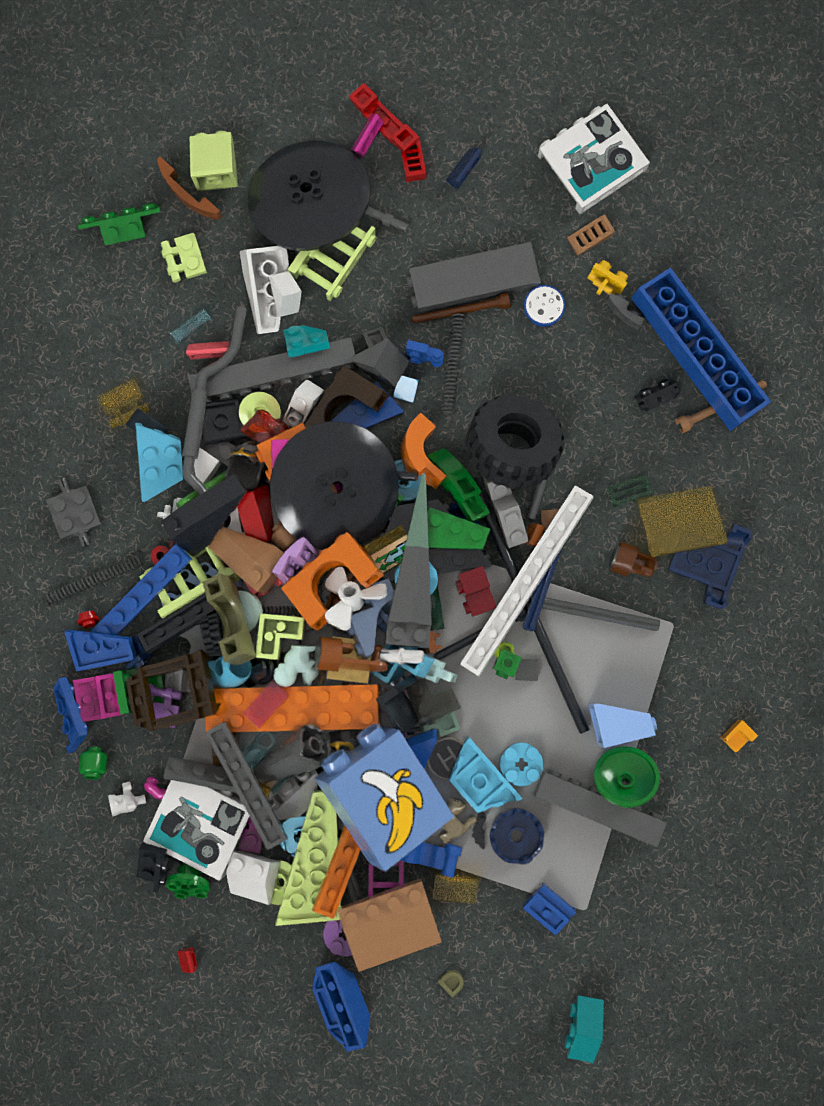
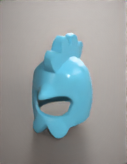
(227, 674)

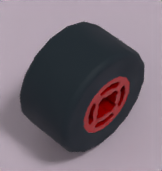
(146, 420)

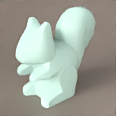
(296, 661)

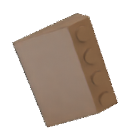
(389, 925)

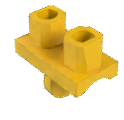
(606, 280)

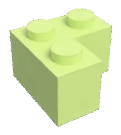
(273, 629)

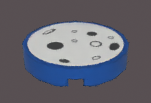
(544, 305)

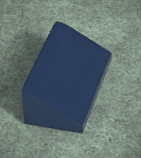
(464, 167)

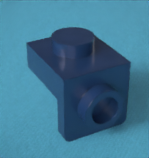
(142, 655)

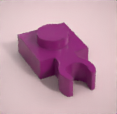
(250, 839)

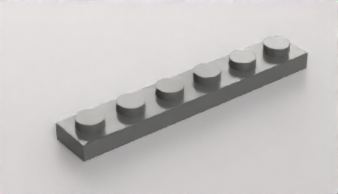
(246, 785)

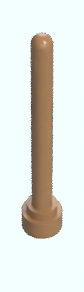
(688, 421)

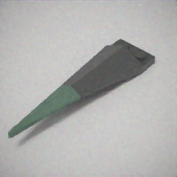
(410, 608)

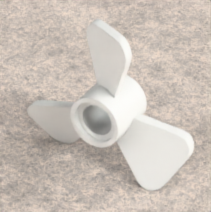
(350, 596)

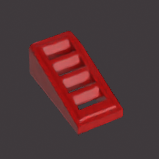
(415, 174)

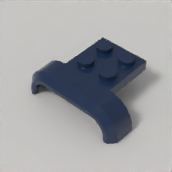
(714, 565)

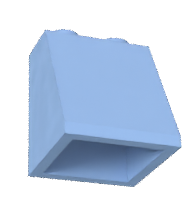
(620, 725)

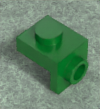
(506, 664)

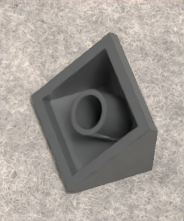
(382, 362)

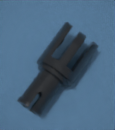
(262, 672)

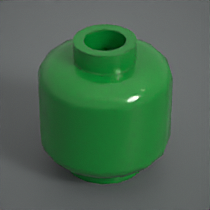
(93, 763)

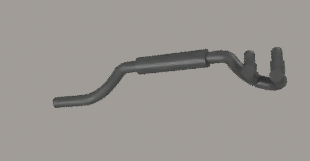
(199, 399)

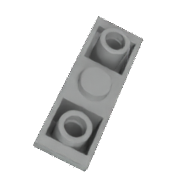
(294, 795)

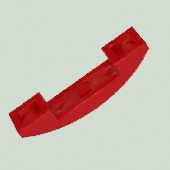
(392, 129)

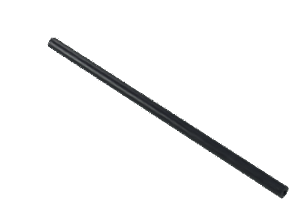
(539, 629)

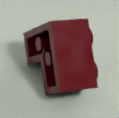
(476, 591)

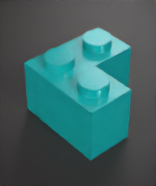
(586, 1030)

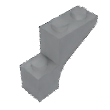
(507, 513)

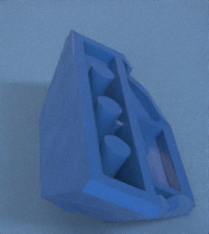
(342, 1005)

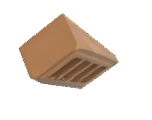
(609, 232)

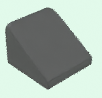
(527, 670)

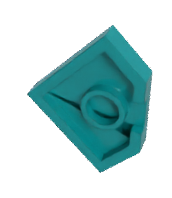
(305, 340)

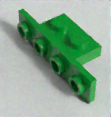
(121, 226)

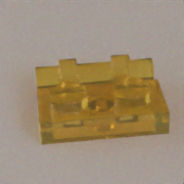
(119, 398)

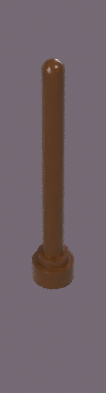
(501, 301)

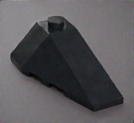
(201, 518)

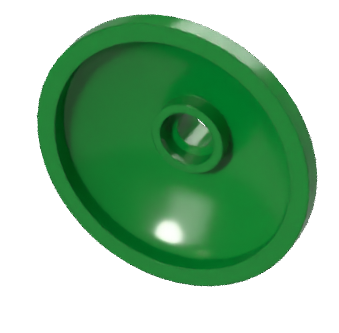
(630, 766)

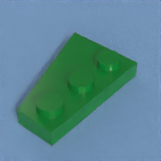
(454, 532)

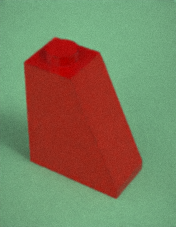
(256, 513)

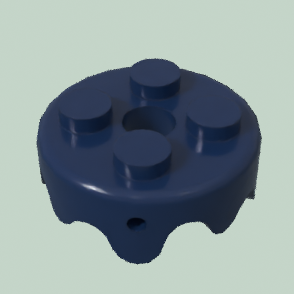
(523, 850)

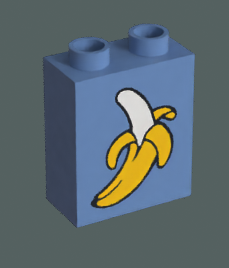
(383, 795)

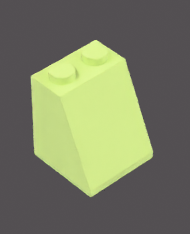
(213, 161)

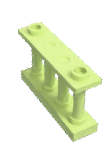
(300, 267)
(189, 595)

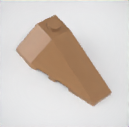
(247, 557)

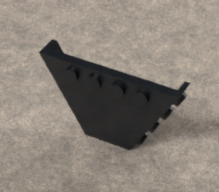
(443, 559)

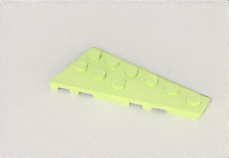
(310, 863)

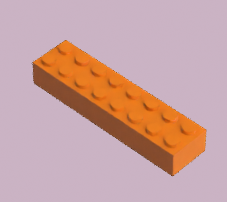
(321, 706)

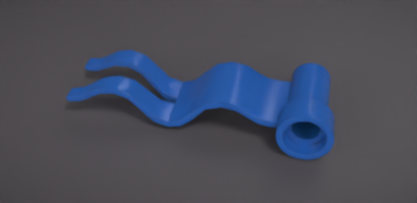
(435, 857)

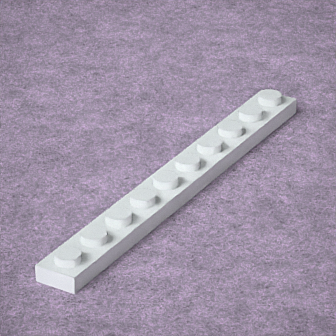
(526, 581)

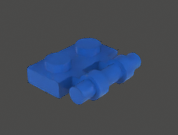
(421, 352)

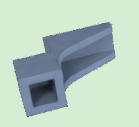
(365, 622)

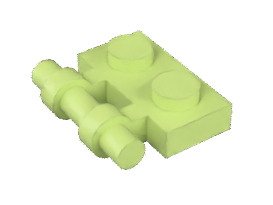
(189, 254)

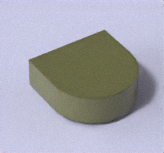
(452, 982)

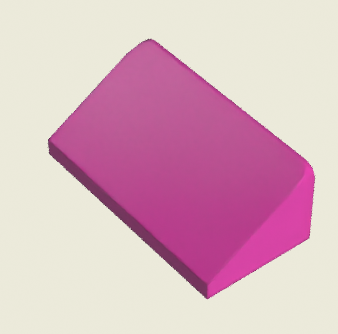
(367, 135)

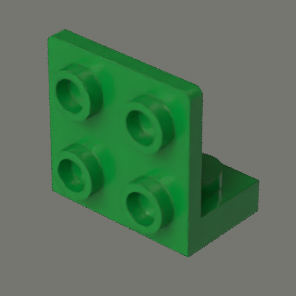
(120, 680)

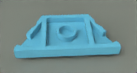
(157, 460)
(480, 780)

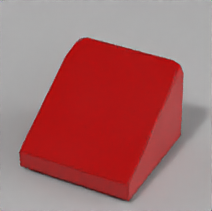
(187, 960)

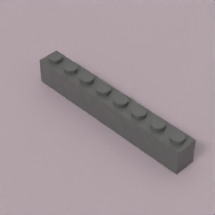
(276, 370)

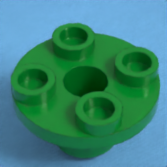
(188, 883)

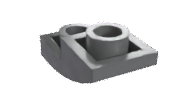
(618, 305)

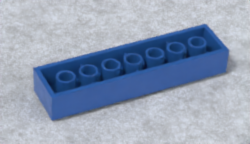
(700, 349)

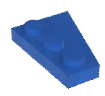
(363, 416)

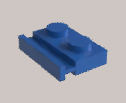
(549, 909)

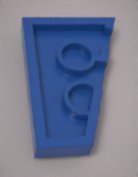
(98, 649)
(71, 711)

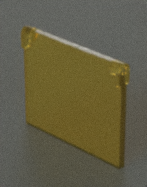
(681, 521)

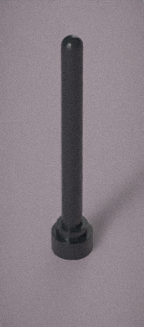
(468, 640)

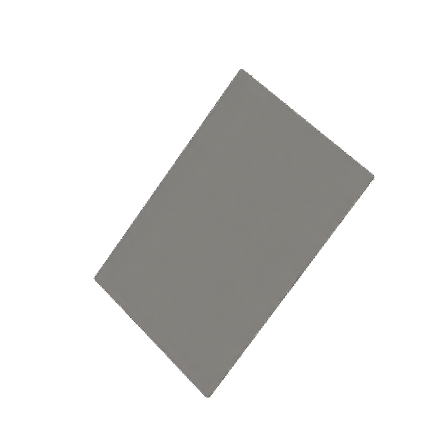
(603, 666)

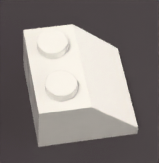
(252, 876)

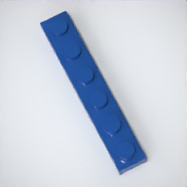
(144, 592)

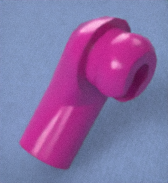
(152, 788)

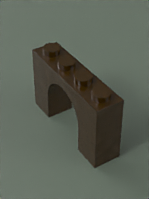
(346, 387)

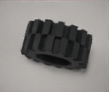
(211, 633)

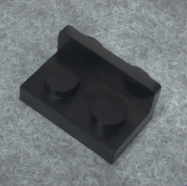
(153, 865)

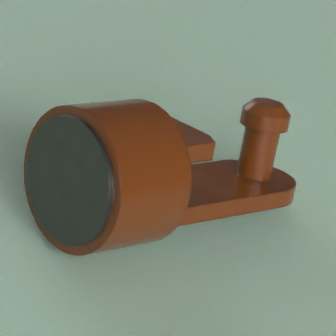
(329, 657)

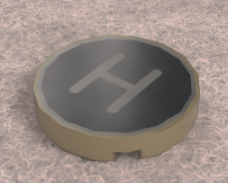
(444, 757)

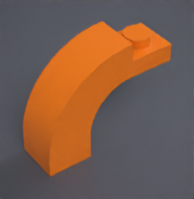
(413, 452)

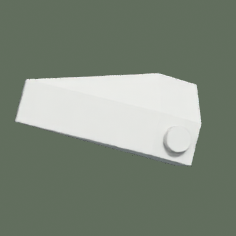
(257, 267)

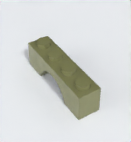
(224, 597)

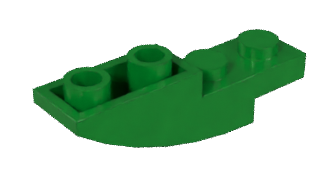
(460, 485)

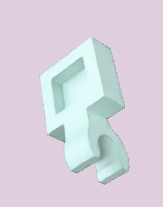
(437, 671)

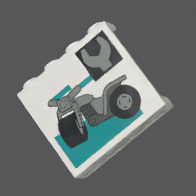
(594, 157)
(198, 826)

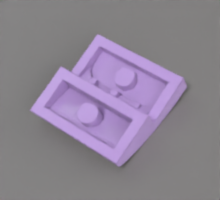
(294, 559)

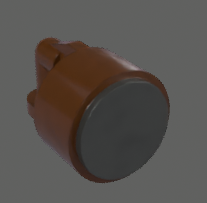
(628, 559)

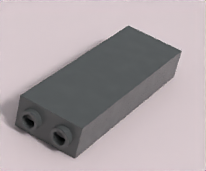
(473, 277)

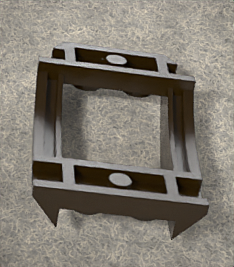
(200, 687)

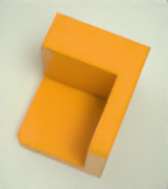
(738, 735)

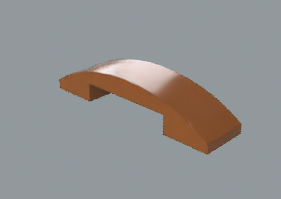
(203, 208)

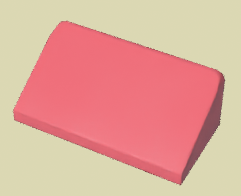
(207, 350)

